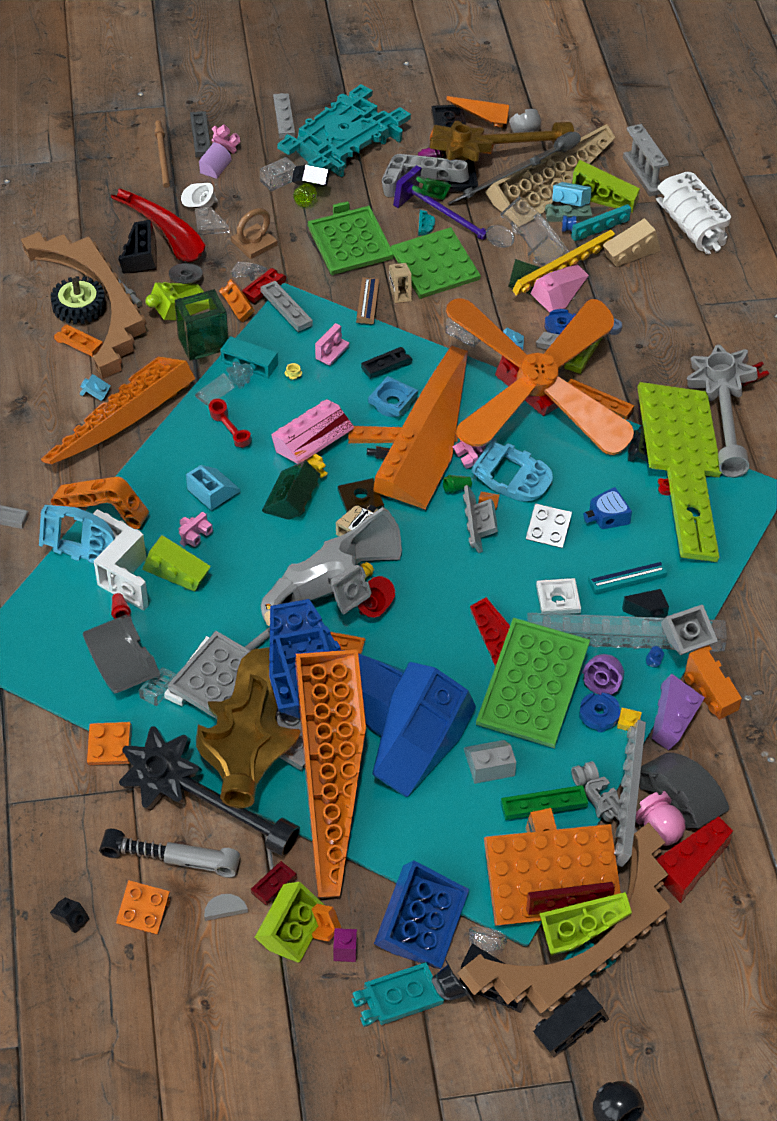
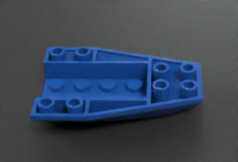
(378, 684)
(420, 726)

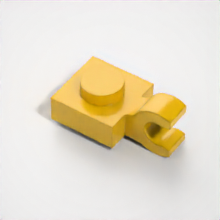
(317, 462)

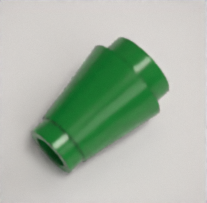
(456, 483)

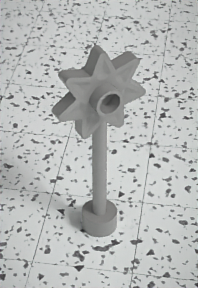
(723, 376)

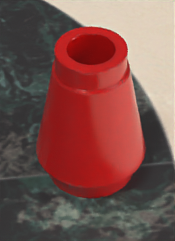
(119, 606)

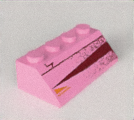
(311, 431)

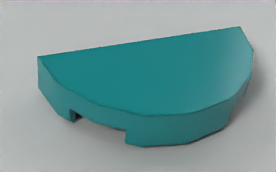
(426, 223)

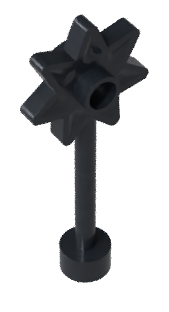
(163, 770)

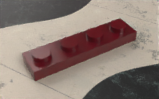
(554, 899)

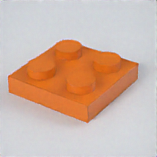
(107, 742)

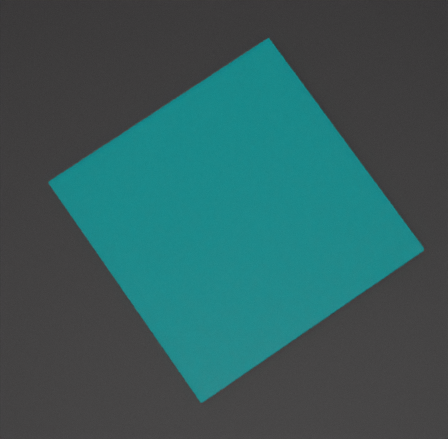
(433, 584)

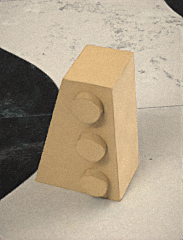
(632, 244)

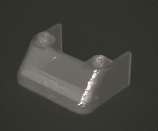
(536, 231)

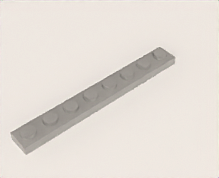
(629, 796)

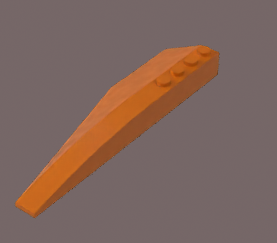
(426, 438)
(332, 751)

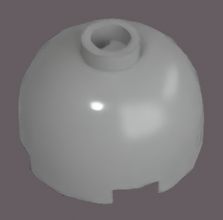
(526, 122)

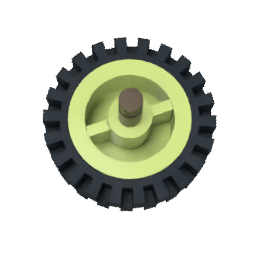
(78, 300)

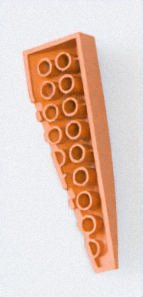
(144, 393)

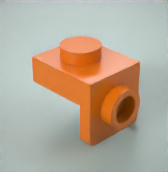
(327, 922)

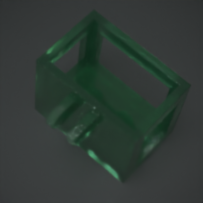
(204, 332)

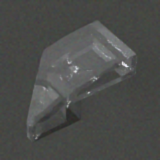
(246, 269)

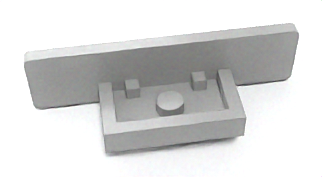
(481, 518)

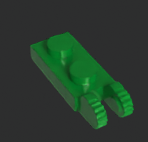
(432, 188)

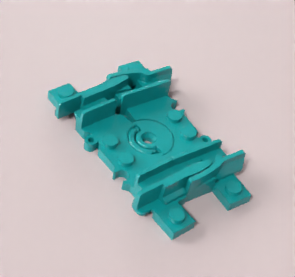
(343, 130)

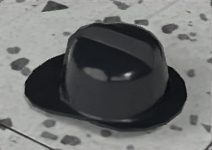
(449, 986)

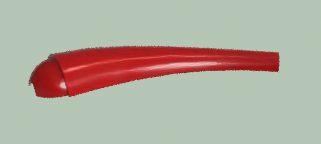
(188, 243)

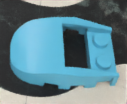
(529, 482)
(95, 532)

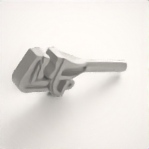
(608, 803)

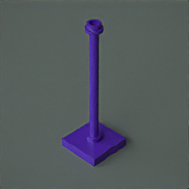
(404, 193)

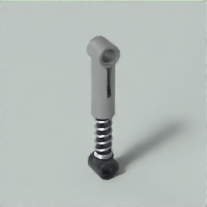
(222, 861)

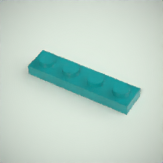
(601, 222)

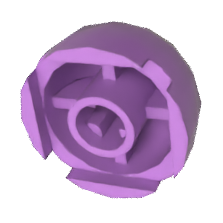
(603, 674)

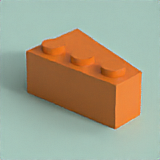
(709, 681)

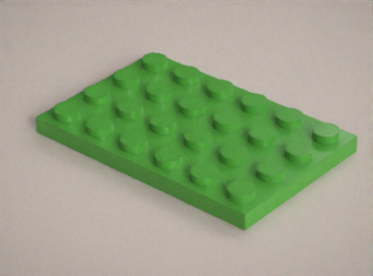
(533, 682)

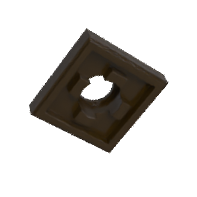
(350, 500)

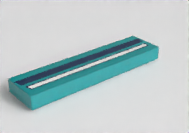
(627, 576)

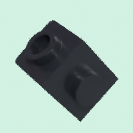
(71, 913)

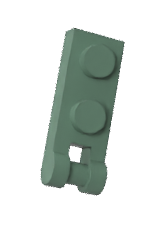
(556, 213)

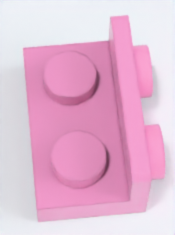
(330, 345)

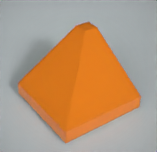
(486, 496)

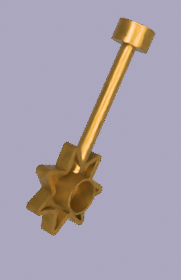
(466, 142)

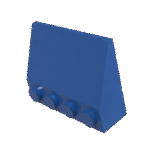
(421, 915)

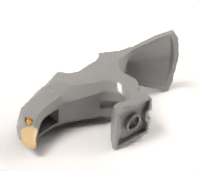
(336, 567)

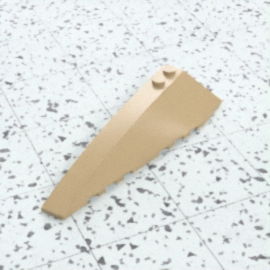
(537, 182)

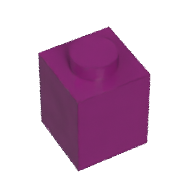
(345, 945)

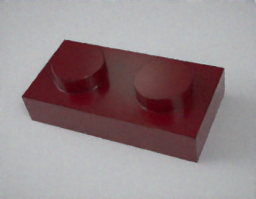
(270, 885)

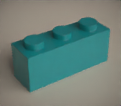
(259, 358)

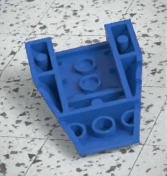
(293, 631)

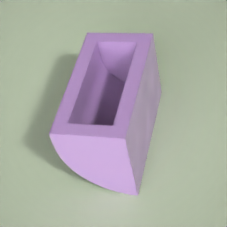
(214, 160)

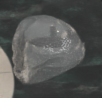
(487, 939)

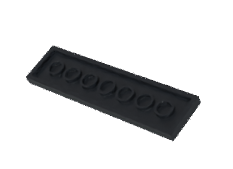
(445, 116)

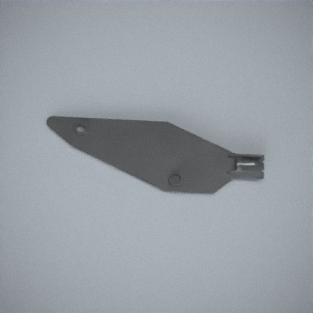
(562, 144)

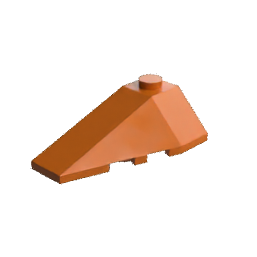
(490, 112)

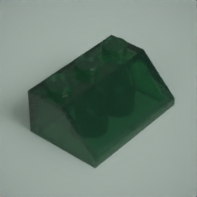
(292, 491)

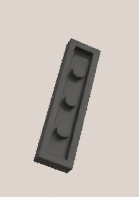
(200, 132)

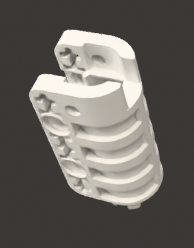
(694, 211)

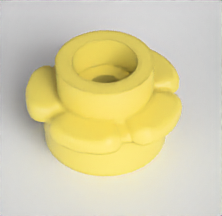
(293, 371)

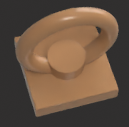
(254, 239)

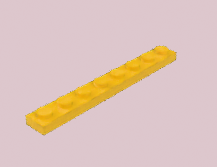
(564, 261)

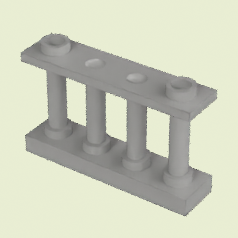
(636, 159)

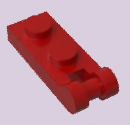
(253, 290)

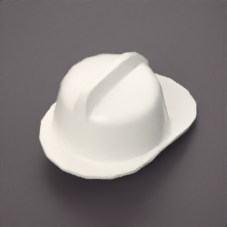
(199, 195)

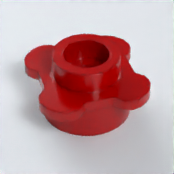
(664, 486)

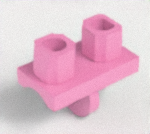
(221, 137)
(471, 458)
(192, 528)

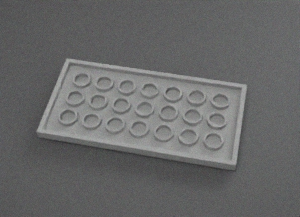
(212, 677)

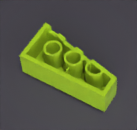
(605, 187)

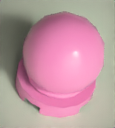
(662, 816)

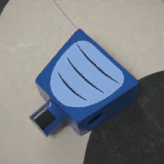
(609, 510)

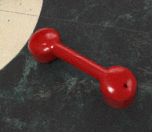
(219, 412)

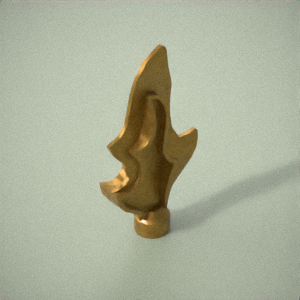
(246, 732)

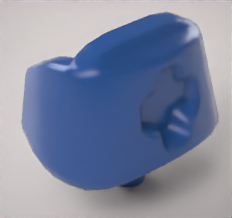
(654, 656)

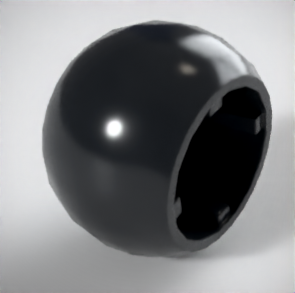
(618, 1102)

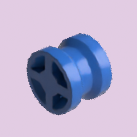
(568, 223)

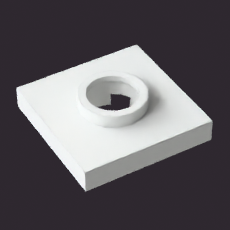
(560, 587)

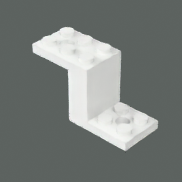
(120, 560)

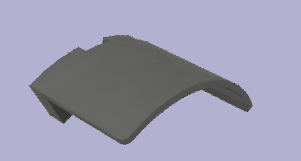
(119, 655)
(688, 785)

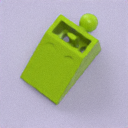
(165, 294)

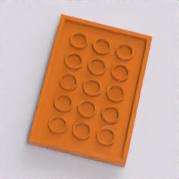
(546, 862)

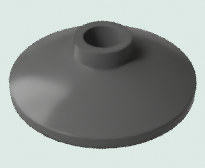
(185, 273)

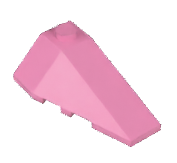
(559, 287)

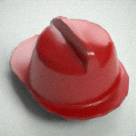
(381, 597)

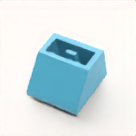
(210, 486)

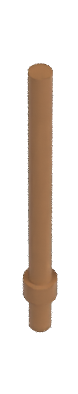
(159, 134)

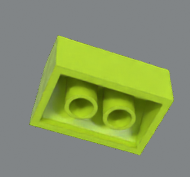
(289, 922)

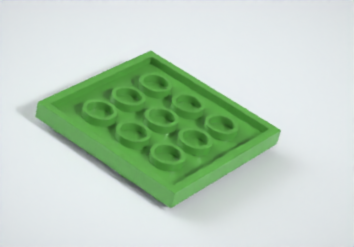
(350, 240)
(436, 262)

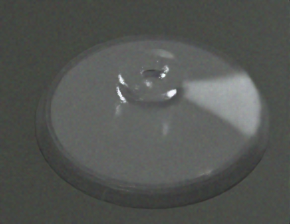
(500, 236)

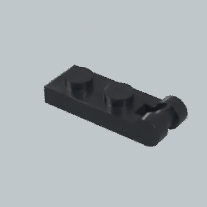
(386, 362)

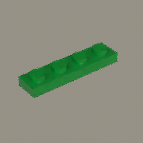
(557, 800)

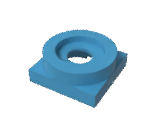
(392, 388)

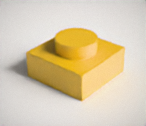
(628, 718)

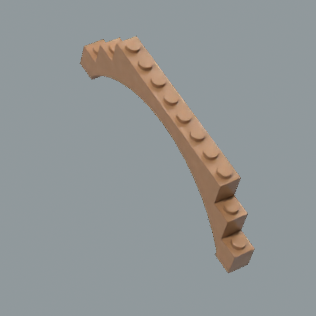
(86, 258)
(550, 982)

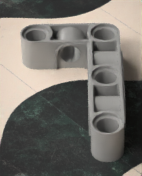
(431, 167)

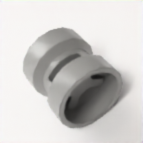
(585, 773)

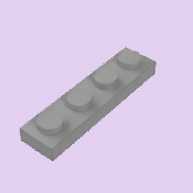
(283, 115)
(286, 306)

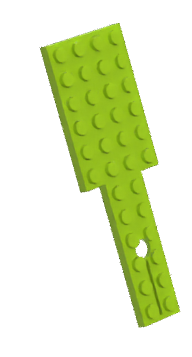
(684, 443)

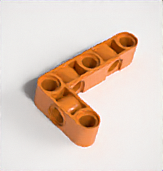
(100, 491)

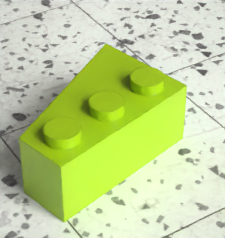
(175, 564)

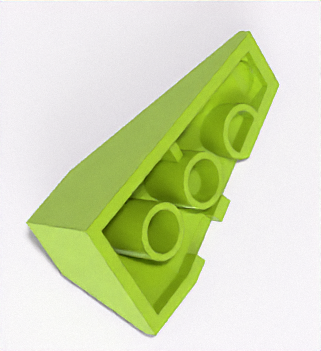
(578, 923)

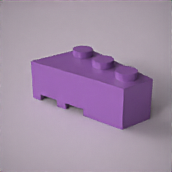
(675, 711)

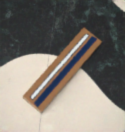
(367, 300)

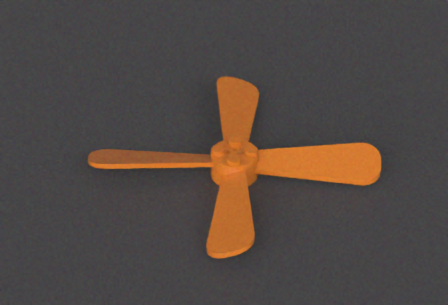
(540, 376)

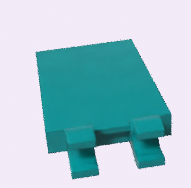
(397, 995)

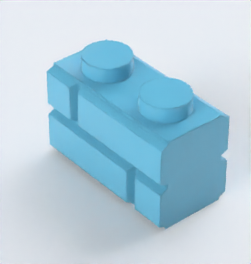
(571, 194)

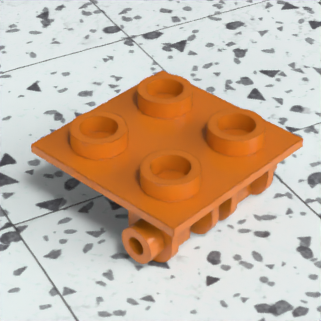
(143, 907)

